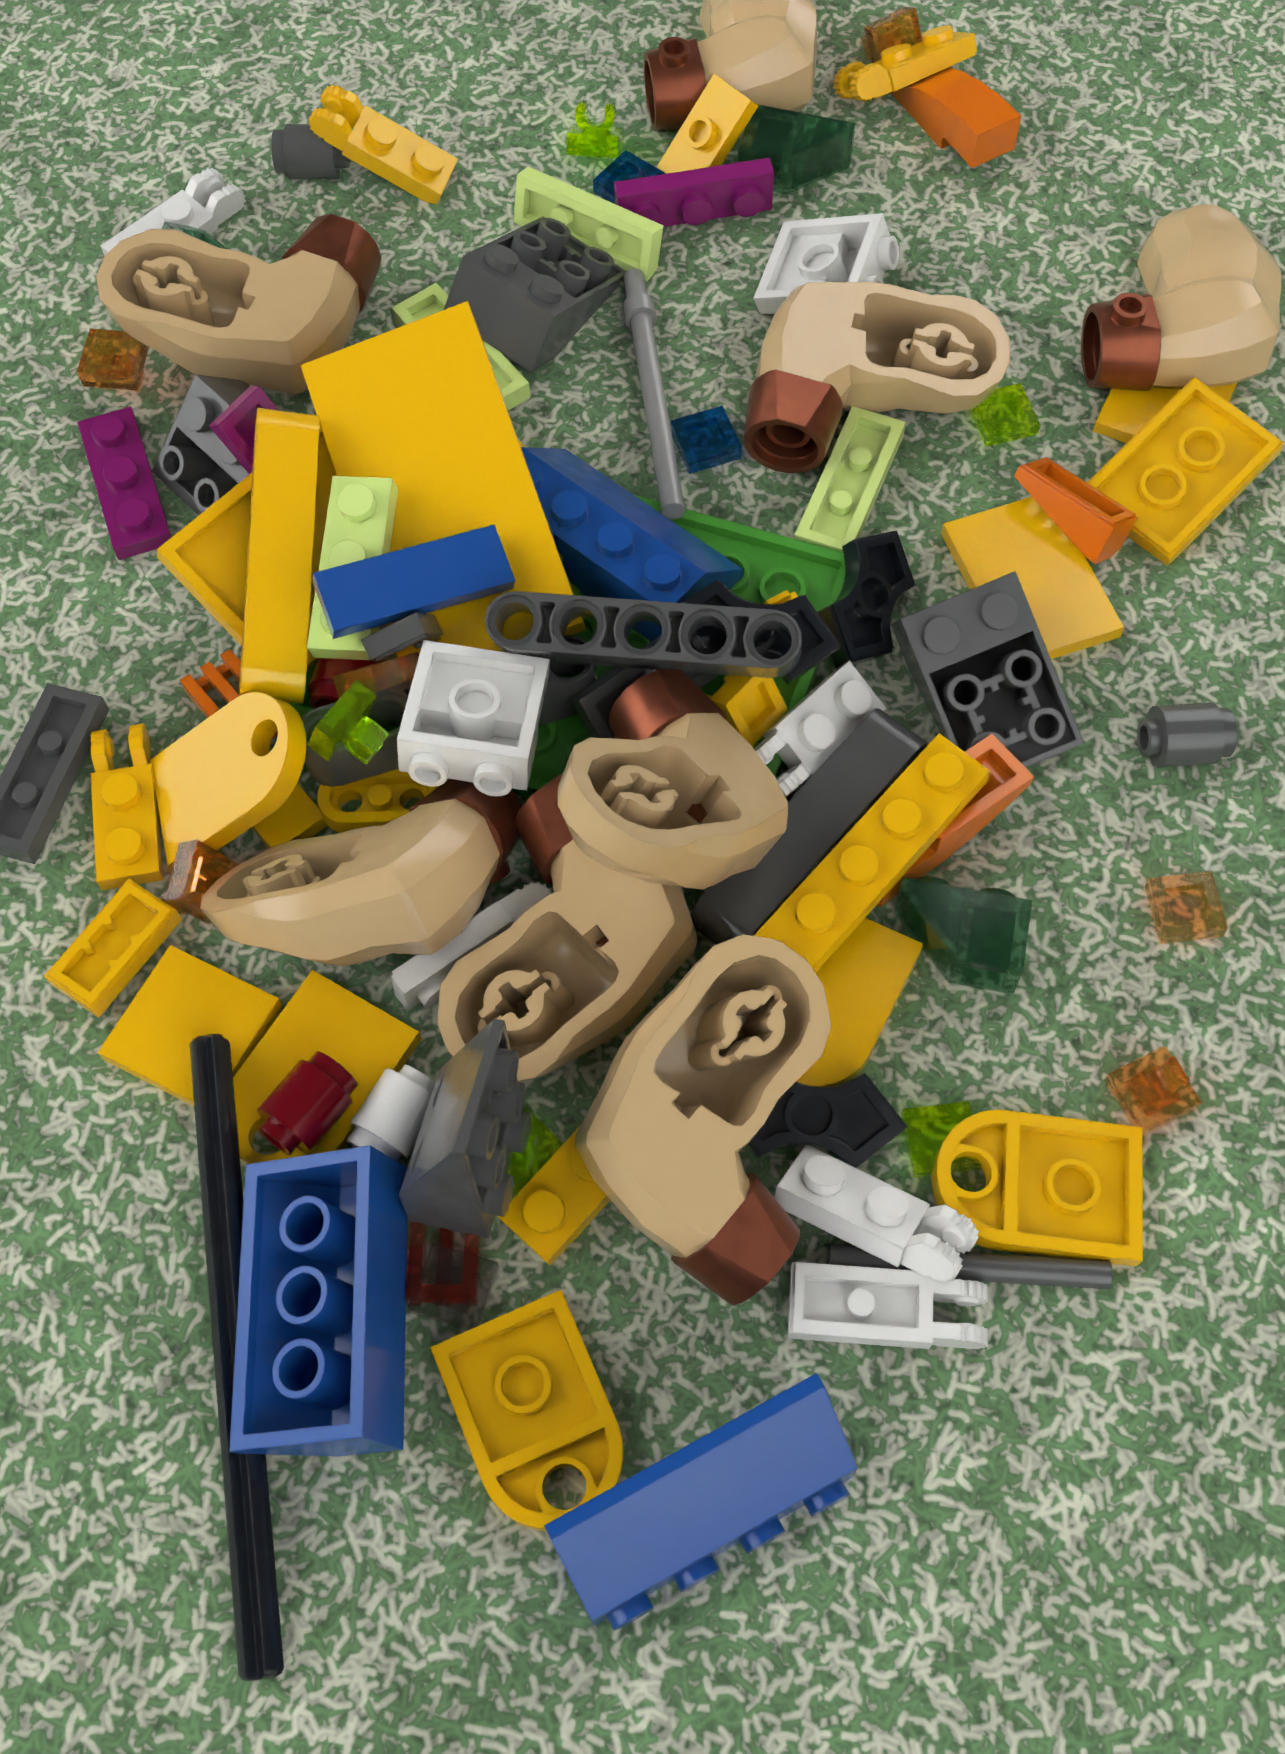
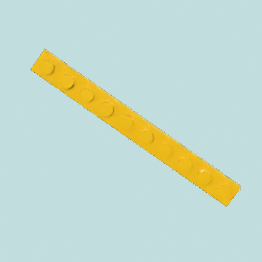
(812, 923)

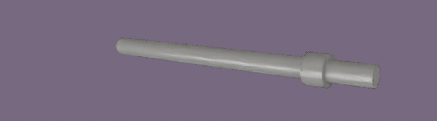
(640, 319)

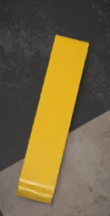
(280, 555)

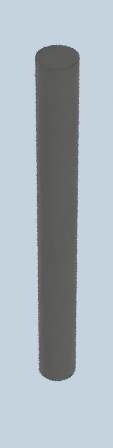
(1001, 1268)

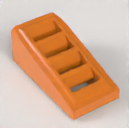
(1082, 512)

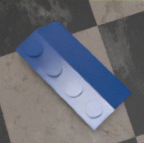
(617, 541)
(321, 1307)
(703, 1502)

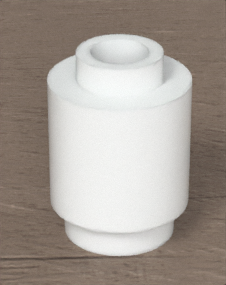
(393, 1112)

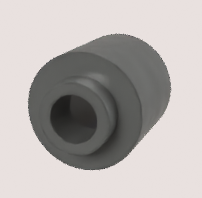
(304, 154)
(1187, 734)

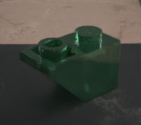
(798, 144)
(966, 932)

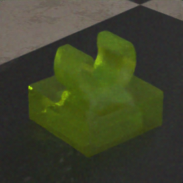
(595, 138)
(349, 726)

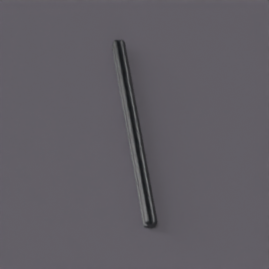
(243, 1474)

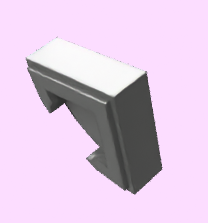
(401, 635)

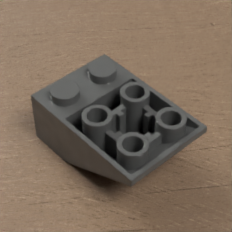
(534, 289)
(989, 672)
(468, 1138)

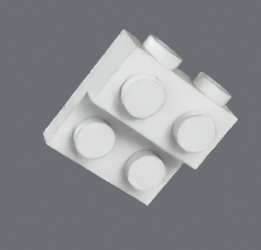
(826, 251)
(472, 717)

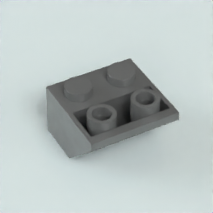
(193, 457)

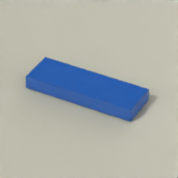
(413, 581)

